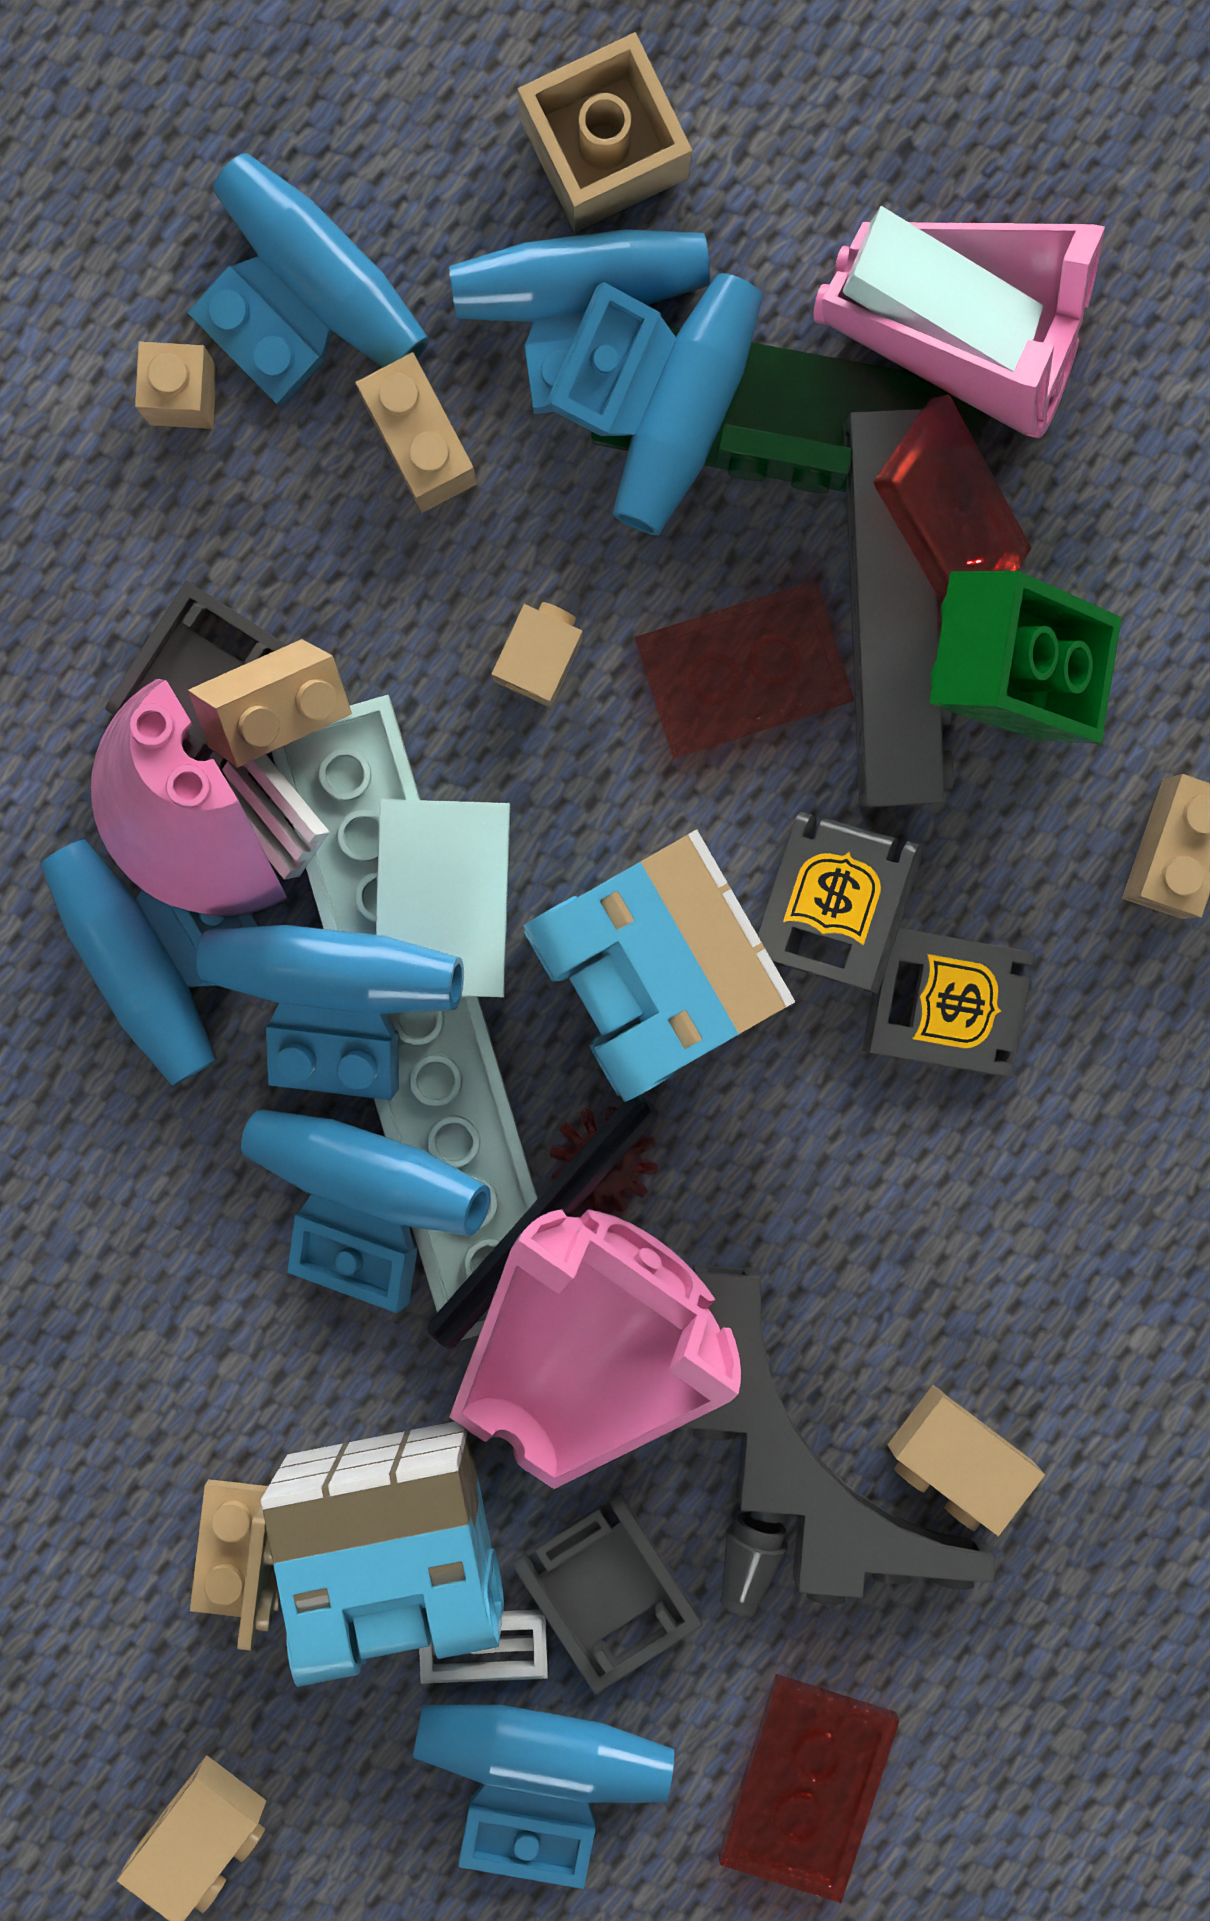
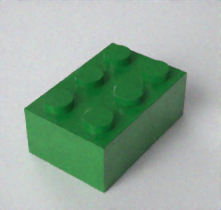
(1024, 657)

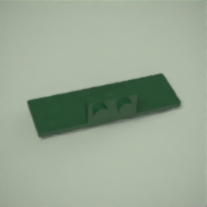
(793, 414)

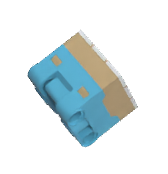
(660, 964)

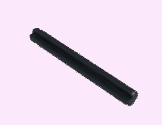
(564, 1193)

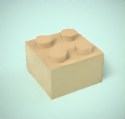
(604, 132)

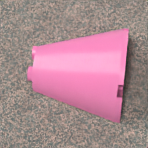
(1041, 260)
(175, 817)
(593, 1347)

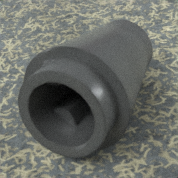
(750, 1562)

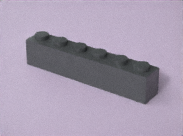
(891, 633)

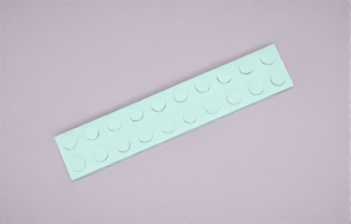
(448, 1070)

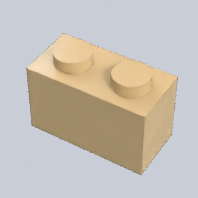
(417, 432)
(270, 702)
(1174, 853)
(964, 1462)
(193, 1842)

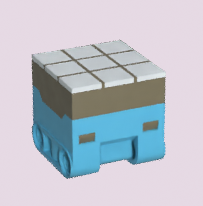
(382, 1551)

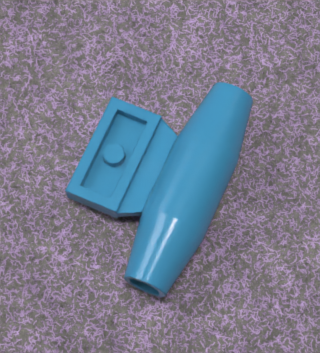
(556, 279)
(301, 287)
(663, 390)
(138, 957)
(331, 999)
(361, 1202)
(538, 1784)

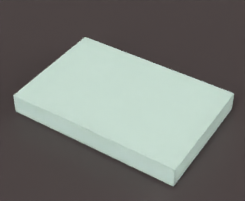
(940, 292)
(447, 883)

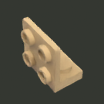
(235, 1560)

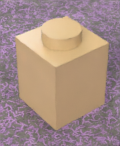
(175, 385)
(538, 653)

